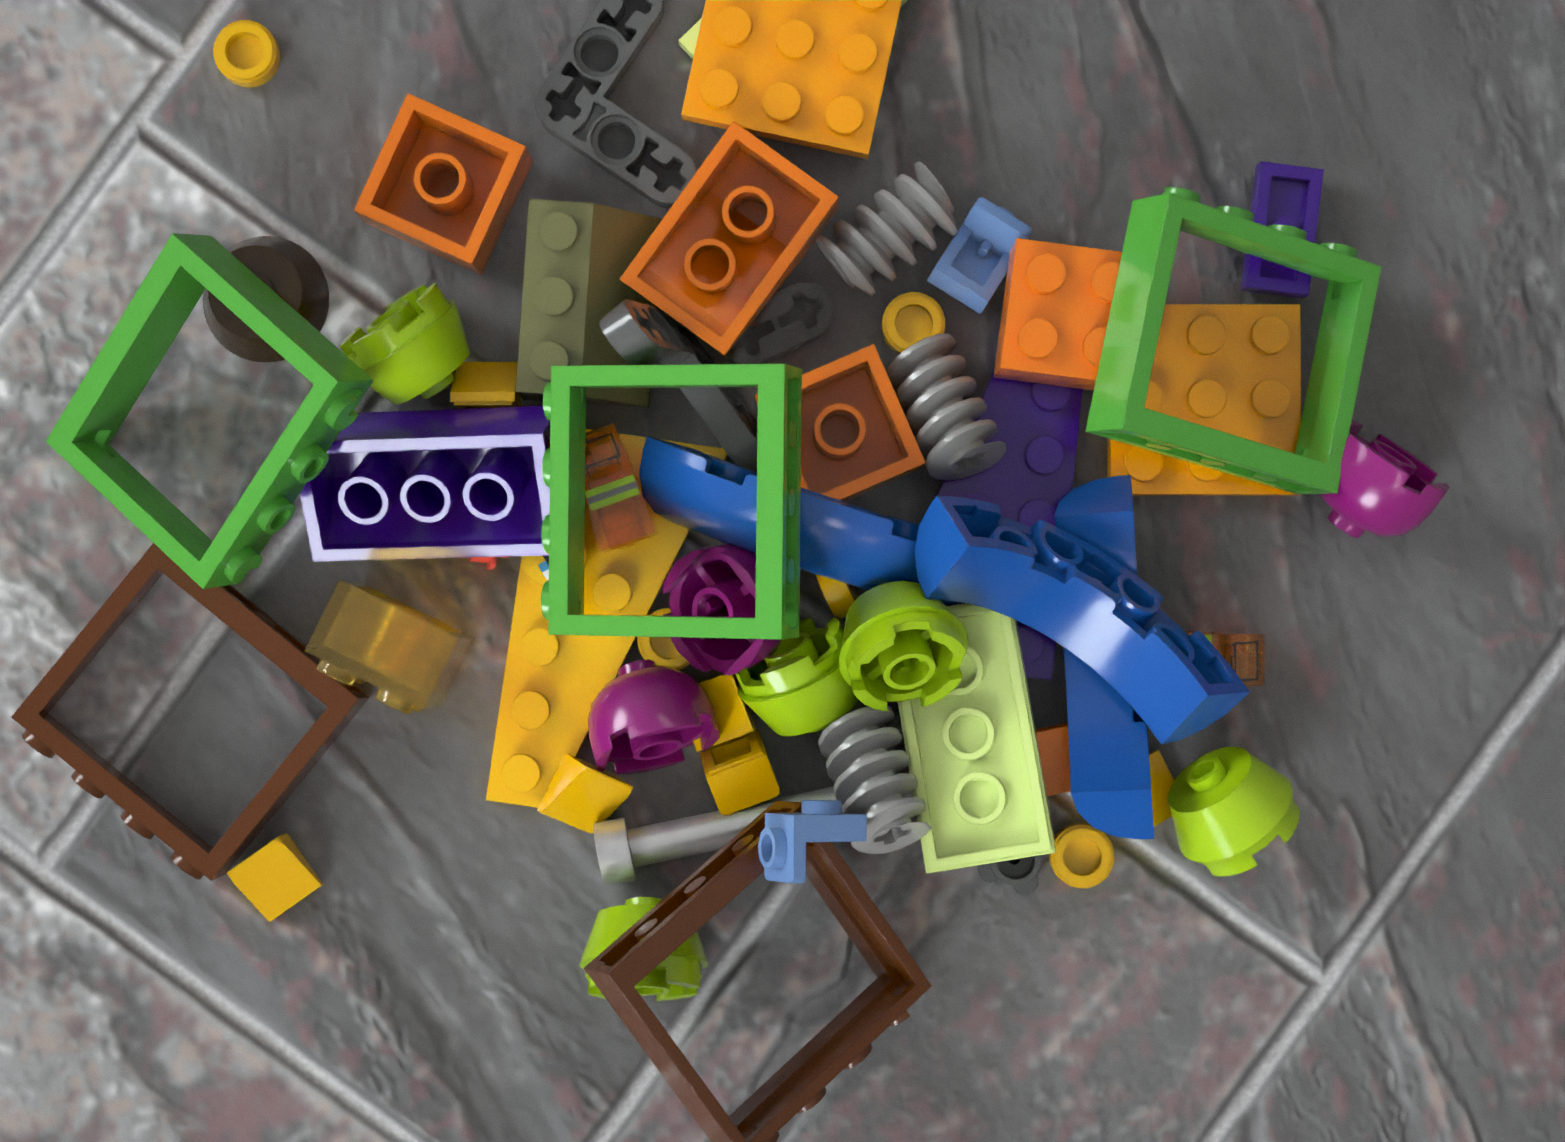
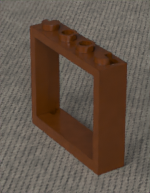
(142, 811)
(836, 1047)

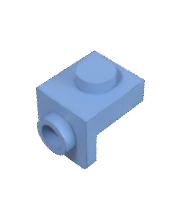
(978, 254)
(785, 836)

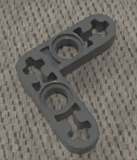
(599, 113)
(652, 337)

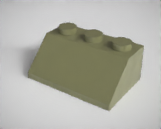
(569, 285)

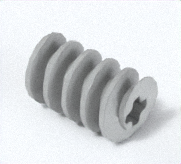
(891, 231)
(940, 412)
(868, 778)

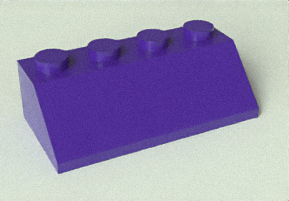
(432, 486)

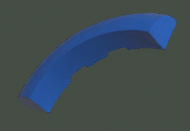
(722, 503)
(1082, 604)
(1105, 733)

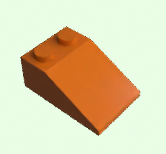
(731, 238)

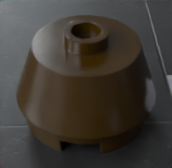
(290, 274)

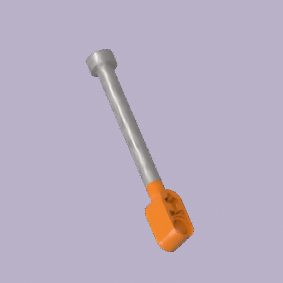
(625, 849)

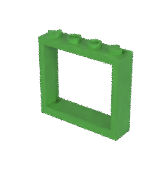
(1135, 326)
(131, 357)
(776, 508)

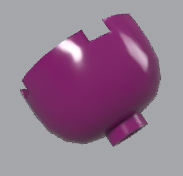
(1382, 488)
(717, 584)
(649, 718)

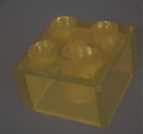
(388, 645)

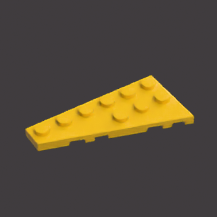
(557, 677)

